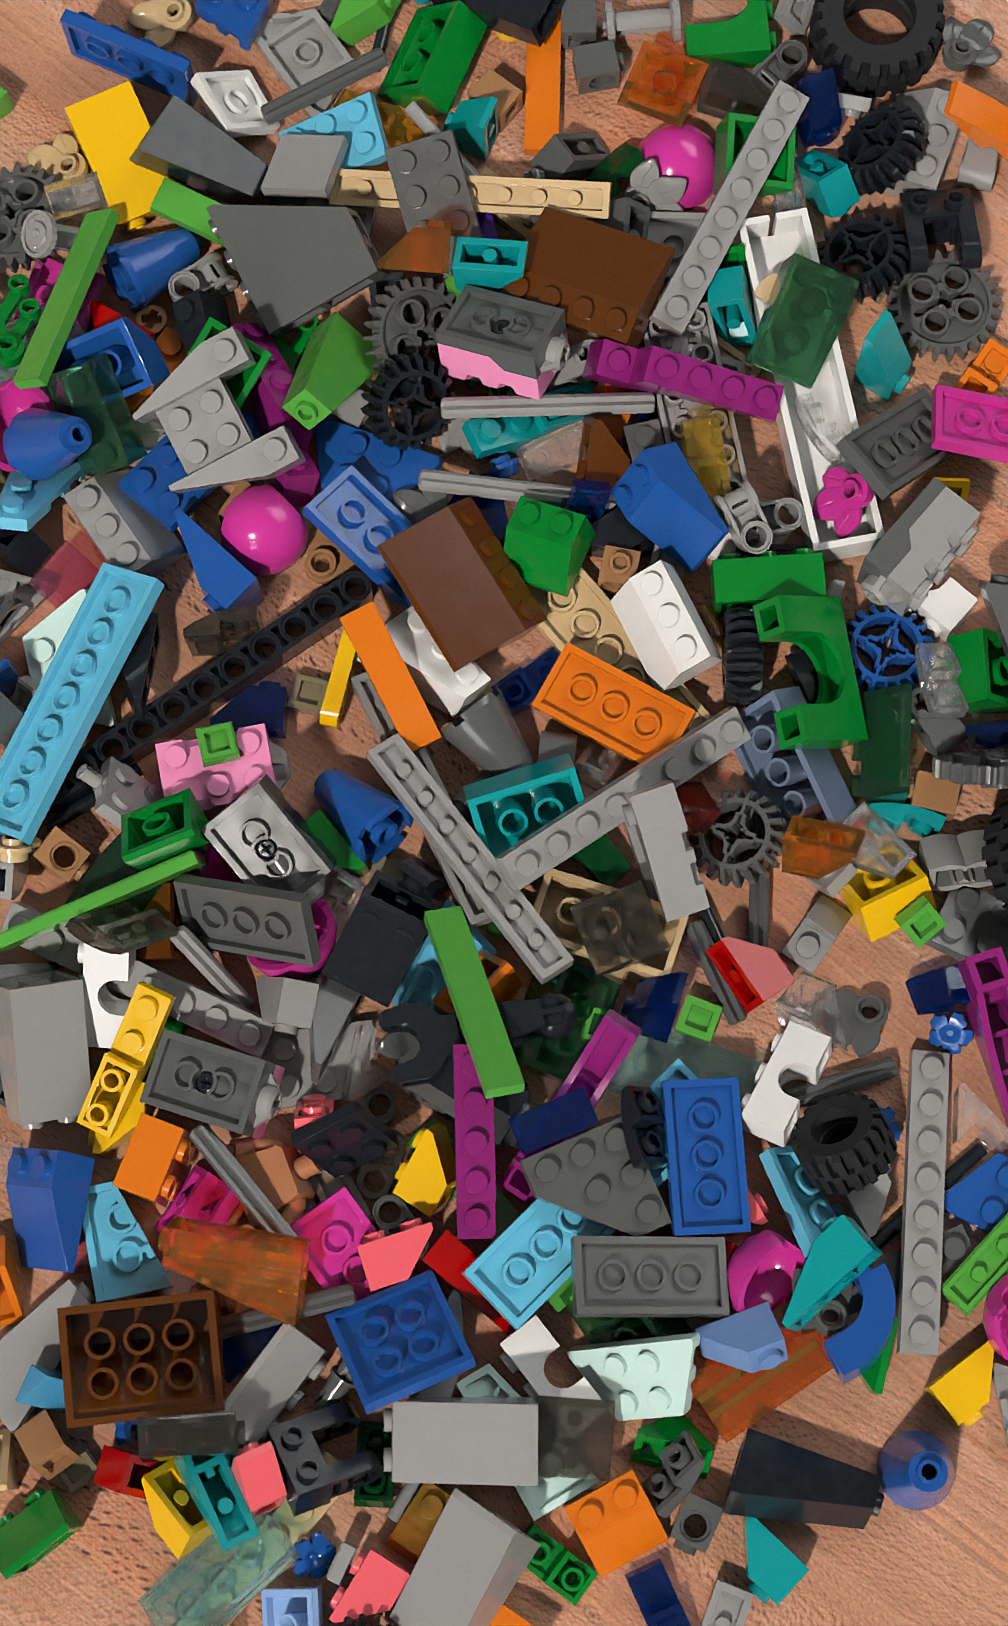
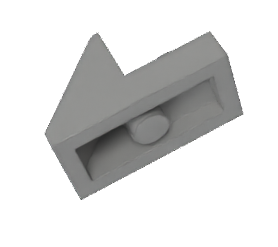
(816, 934)

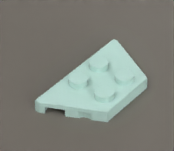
(44, 641)
(641, 1375)

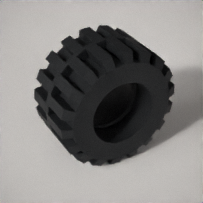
(843, 1143)

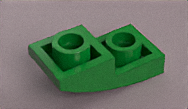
(559, 1566)

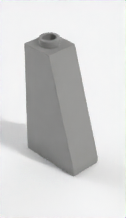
(35, 1343)

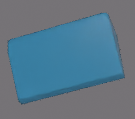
(43, 1389)

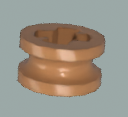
(146, 315)

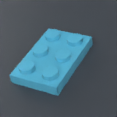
(359, 123)

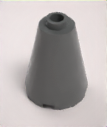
(489, 736)

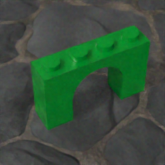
(738, 41)
(821, 631)

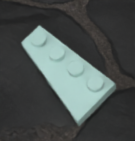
(550, 1490)

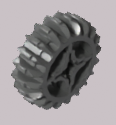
(732, 866)

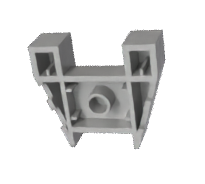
(208, 424)
(662, 851)

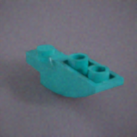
(507, 434)

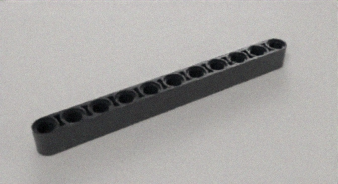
(216, 675)

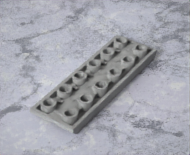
(699, 343)

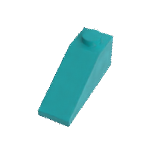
(883, 359)
(831, 1265)
(218, 1499)

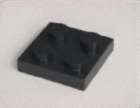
(344, 1139)

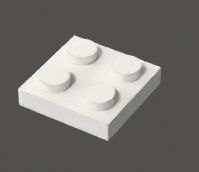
(233, 102)

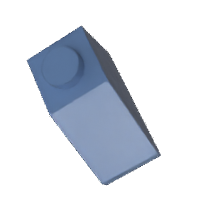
(745, 1340)

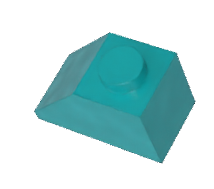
(475, 126)
(827, 183)
(488, 262)
(732, 306)
(769, 1563)

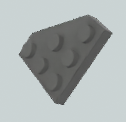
(597, 1181)

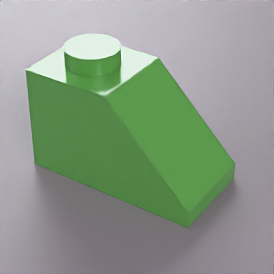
(361, 18)

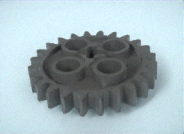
(14, 208)
(391, 327)
(955, 332)
(979, 767)

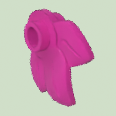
(840, 502)

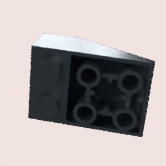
(380, 939)

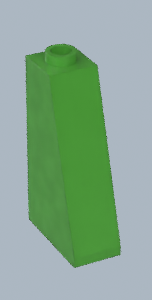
(328, 371)

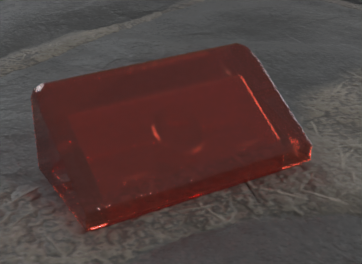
(697, 806)

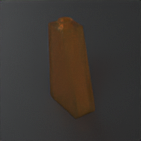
(242, 1263)
(739, 1398)

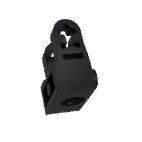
(939, 218)
(303, 1469)

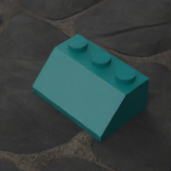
(522, 801)

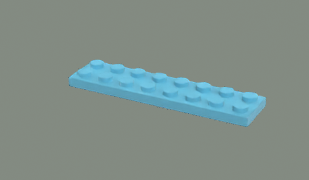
(71, 696)
(535, 1249)

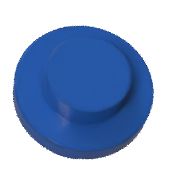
(503, 467)

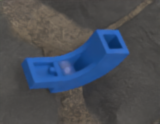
(865, 1340)

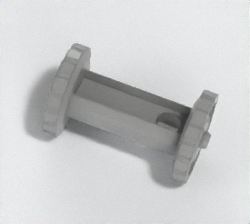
(642, 21)
(42, 234)

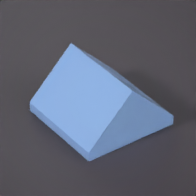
(292, 1606)

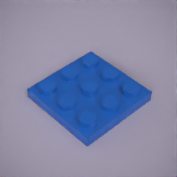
(400, 1341)

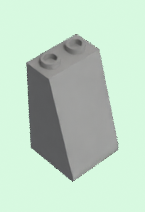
(43, 1048)
(463, 1441)
(464, 1567)

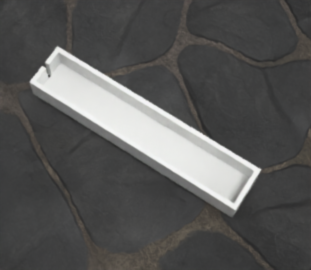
(831, 388)

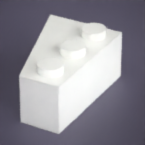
(429, 669)

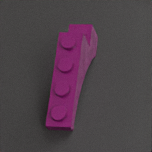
(681, 377)
(268, 397)
(987, 987)
(593, 1072)
(473, 1151)

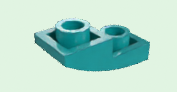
(920, 820)

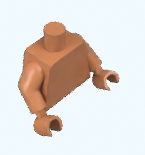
(278, 1173)

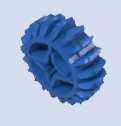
(872, 645)

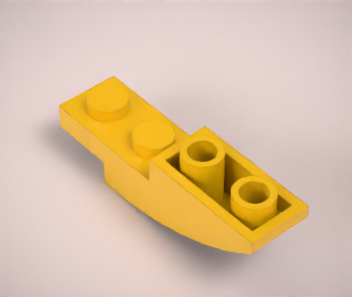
(127, 1061)

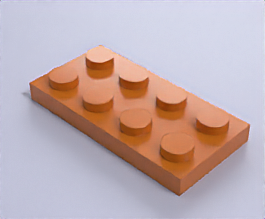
(611, 706)

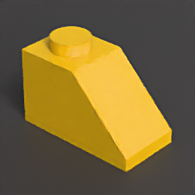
(965, 1386)
(174, 1510)

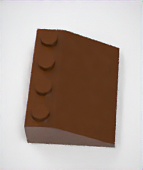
(594, 273)
(462, 583)
(142, 1358)

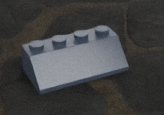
(795, 779)

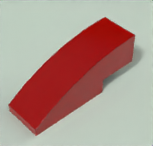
(449, 1259)

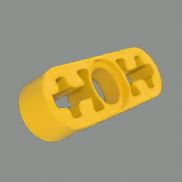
(339, 683)

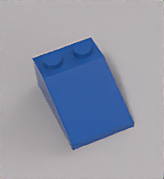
(670, 505)
(219, 574)
(48, 1205)

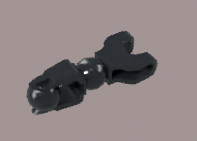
(545, 1017)

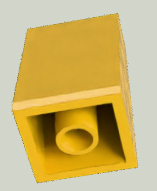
(108, 133)

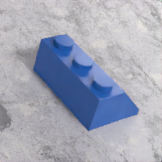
(130, 352)

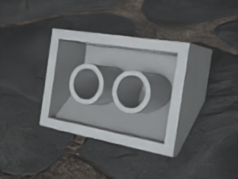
(941, 136)
(121, 528)
(275, 1381)

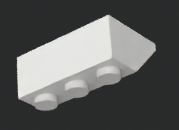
(664, 627)

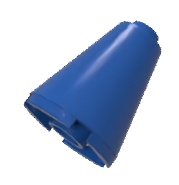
(144, 265)
(44, 442)
(362, 814)
(902, 1465)

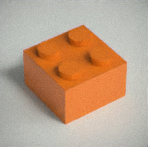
(154, 1161)

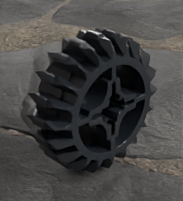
(883, 147)
(868, 252)
(408, 427)
(741, 657)

